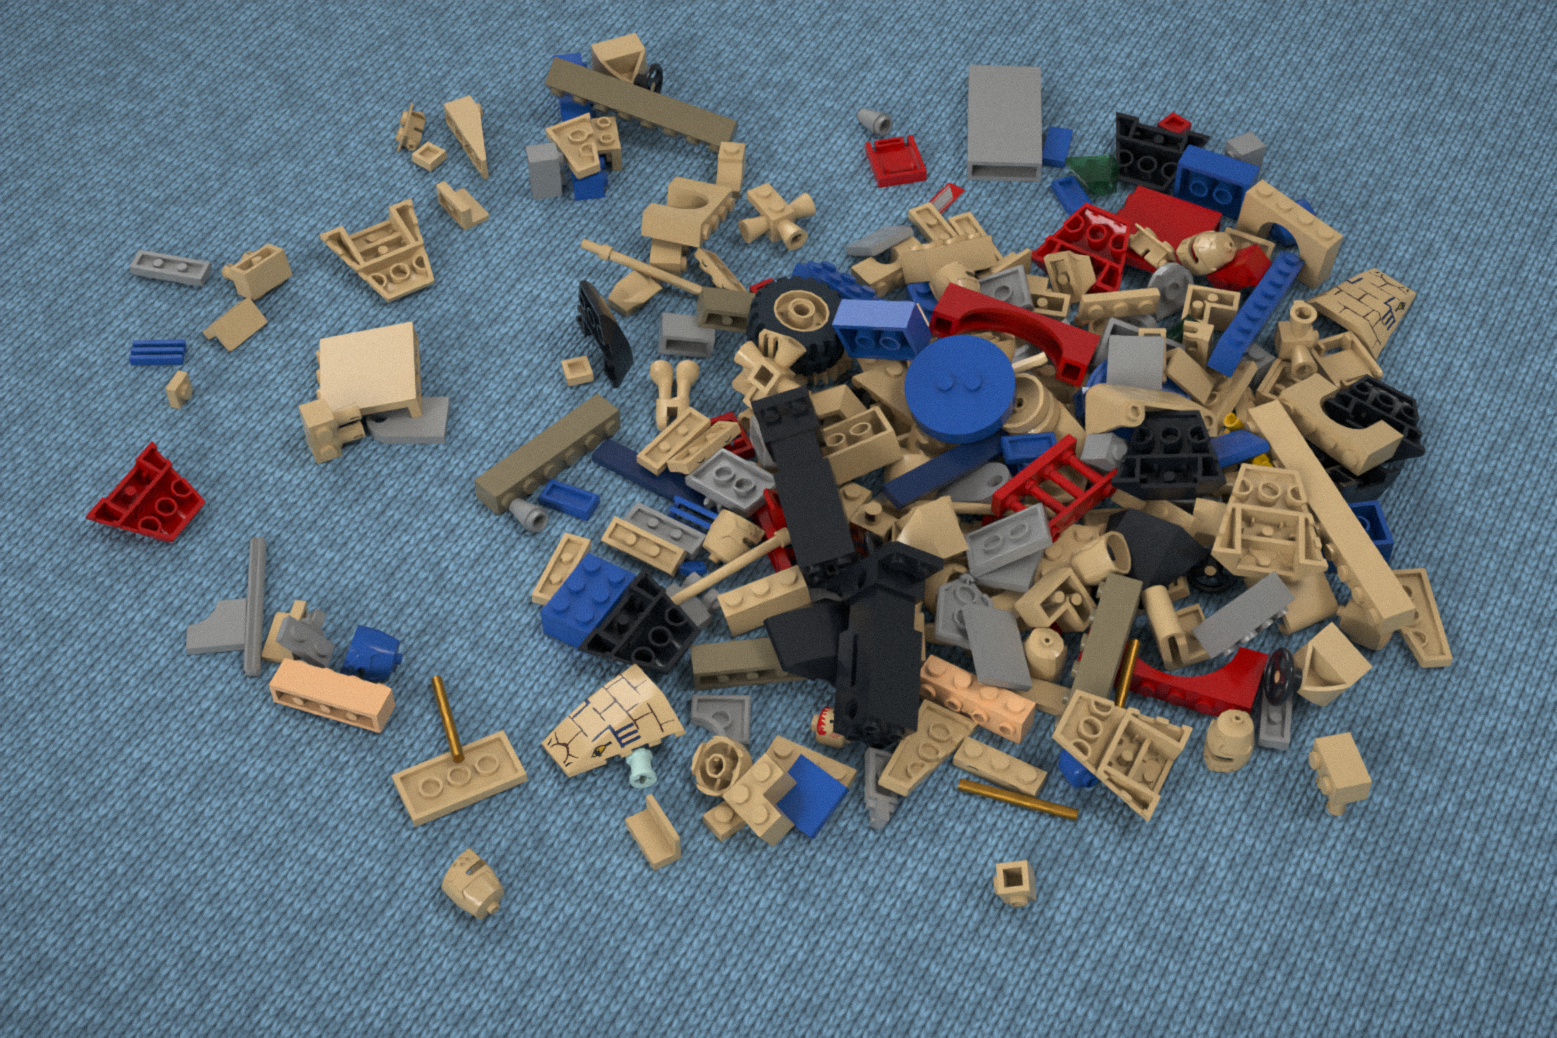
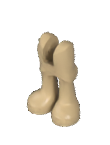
(663, 376)

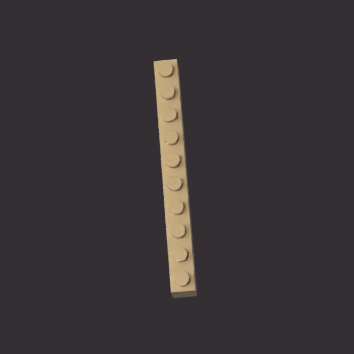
(1335, 524)

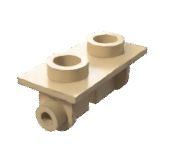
(411, 132)
(1146, 240)

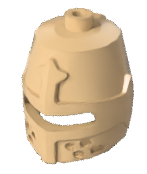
(1211, 249)
(956, 273)
(731, 537)
(1094, 562)
(1355, 625)
(1045, 654)
(1229, 737)
(476, 892)

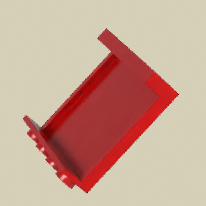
(1168, 218)

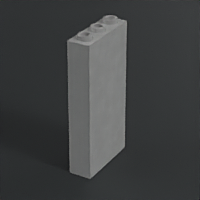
(1004, 123)

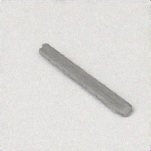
(255, 607)

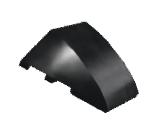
(1150, 154)
(599, 321)
(1373, 401)
(1170, 459)
(1355, 488)
(1156, 548)
(644, 629)
(809, 638)

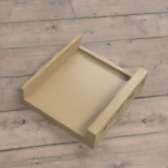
(373, 369)

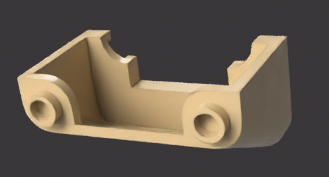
(1124, 406)

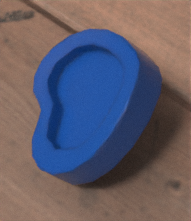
(689, 567)

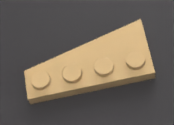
(920, 753)

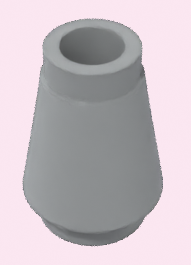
(877, 122)
(529, 515)

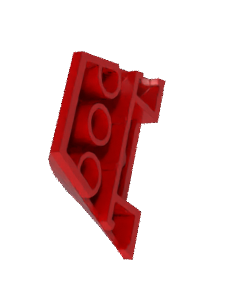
(1094, 234)
(150, 499)

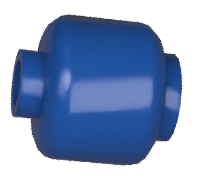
(1075, 772)

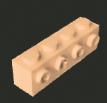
(332, 695)
(984, 703)

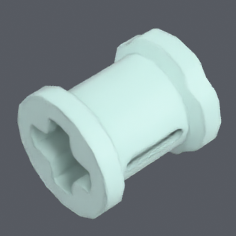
(641, 769)

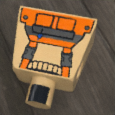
(870, 519)

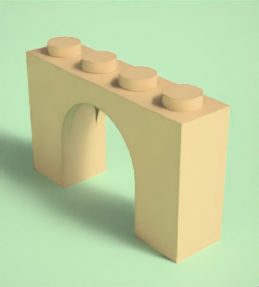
(691, 212)
(1316, 239)
(1353, 448)

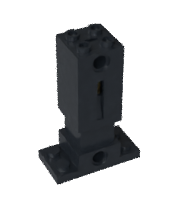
(806, 485)
(881, 649)

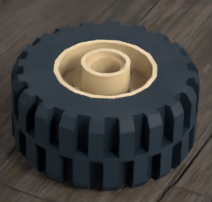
(802, 312)

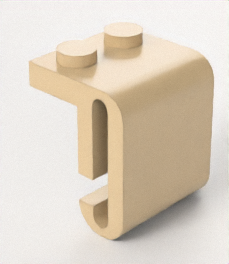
(1312, 602)
(1173, 629)

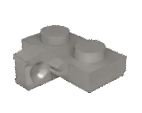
(307, 638)

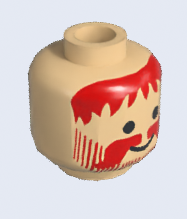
(823, 729)

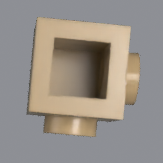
(1015, 883)

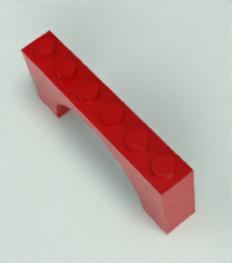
(968, 310)
(1210, 694)

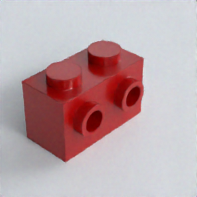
(1243, 271)

